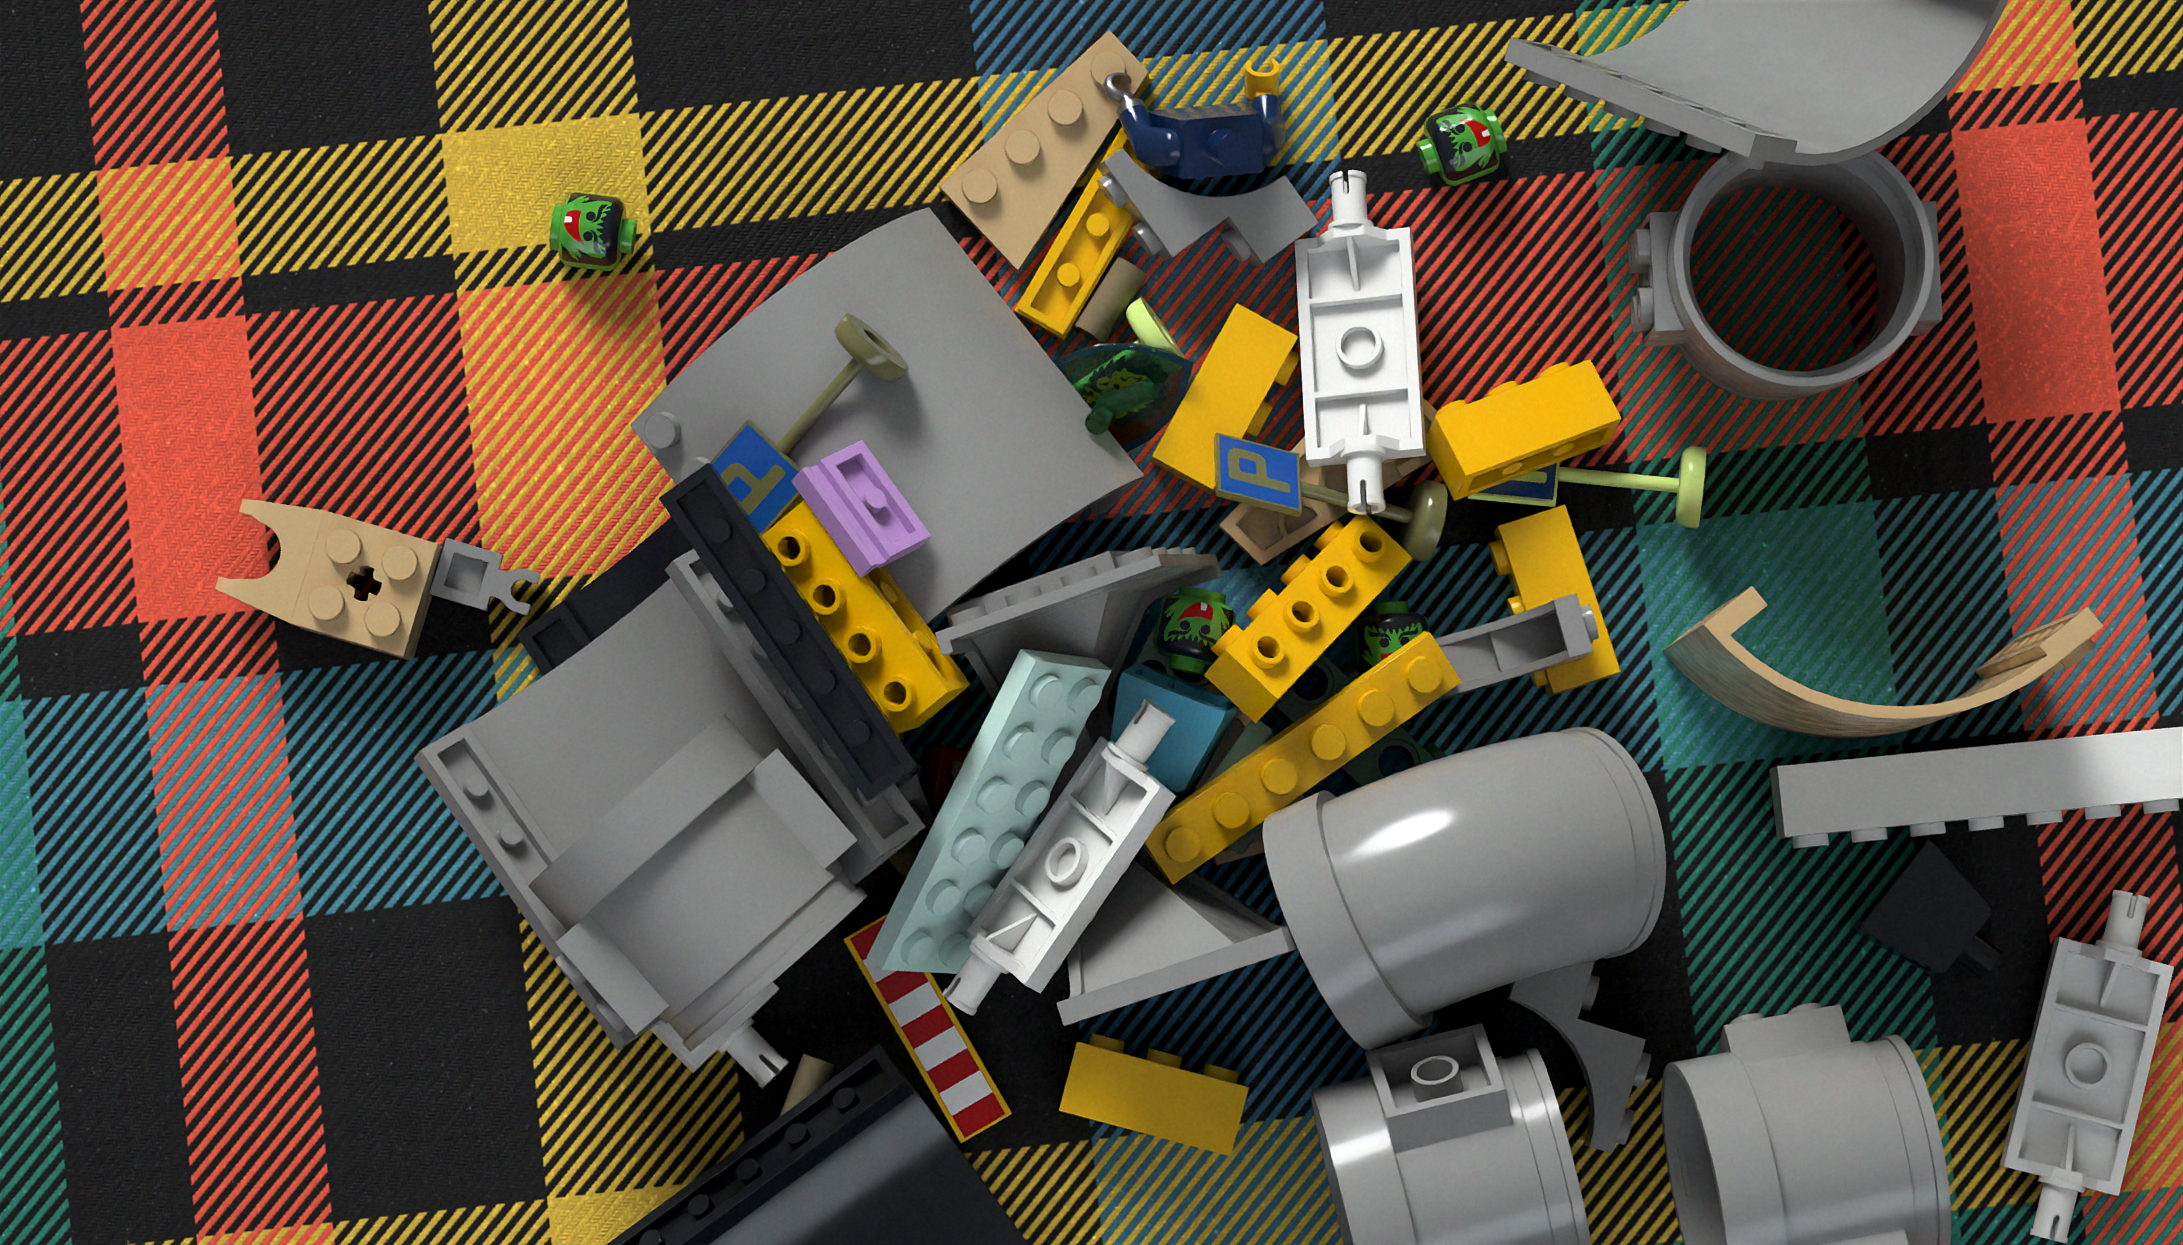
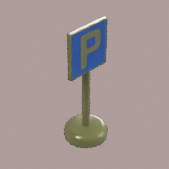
(761, 470)
(1271, 480)

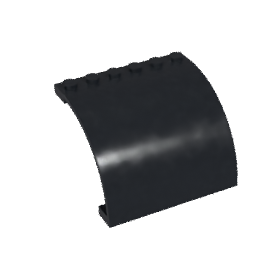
(770, 604)
(839, 1169)

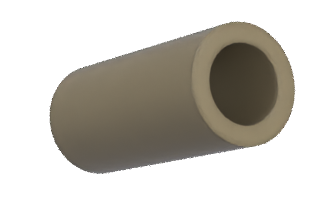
(1110, 300)
(810, 1076)

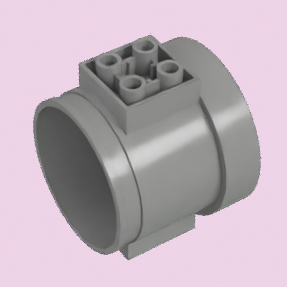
(1870, 194)
(699, 887)
(1804, 1138)
(1449, 1148)

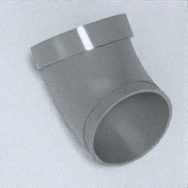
(1468, 876)

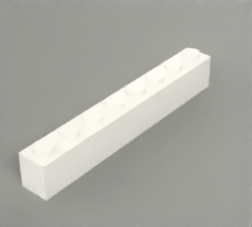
(1978, 786)

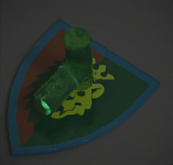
(1128, 388)

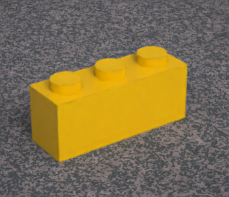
(1227, 395)
(1521, 428)
(1545, 565)
(1154, 1095)

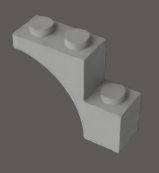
(1170, 219)
(1520, 644)
(1607, 1057)

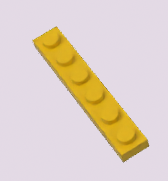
(1300, 756)

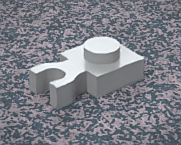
(474, 576)

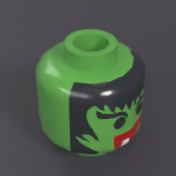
(1461, 143)
(592, 231)
(1190, 627)
(1385, 632)

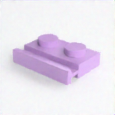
(861, 508)

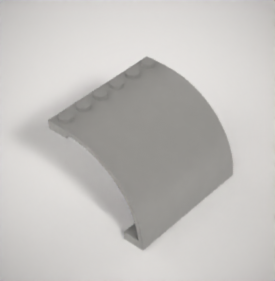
(1779, 74)
(971, 435)
(612, 715)

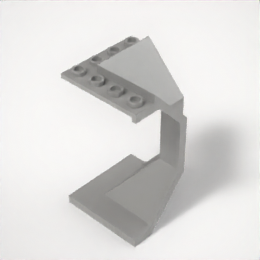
(1146, 930)

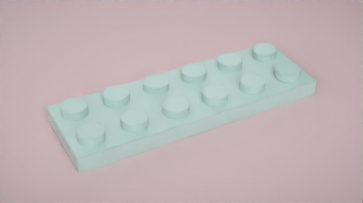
(989, 810)

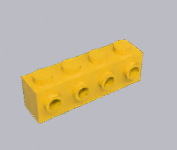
(1307, 616)
(869, 622)

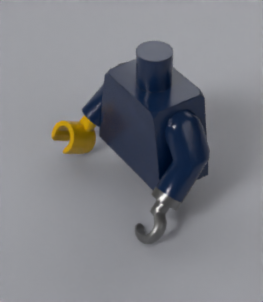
(1205, 138)

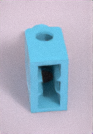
(1195, 736)

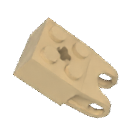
(320, 571)

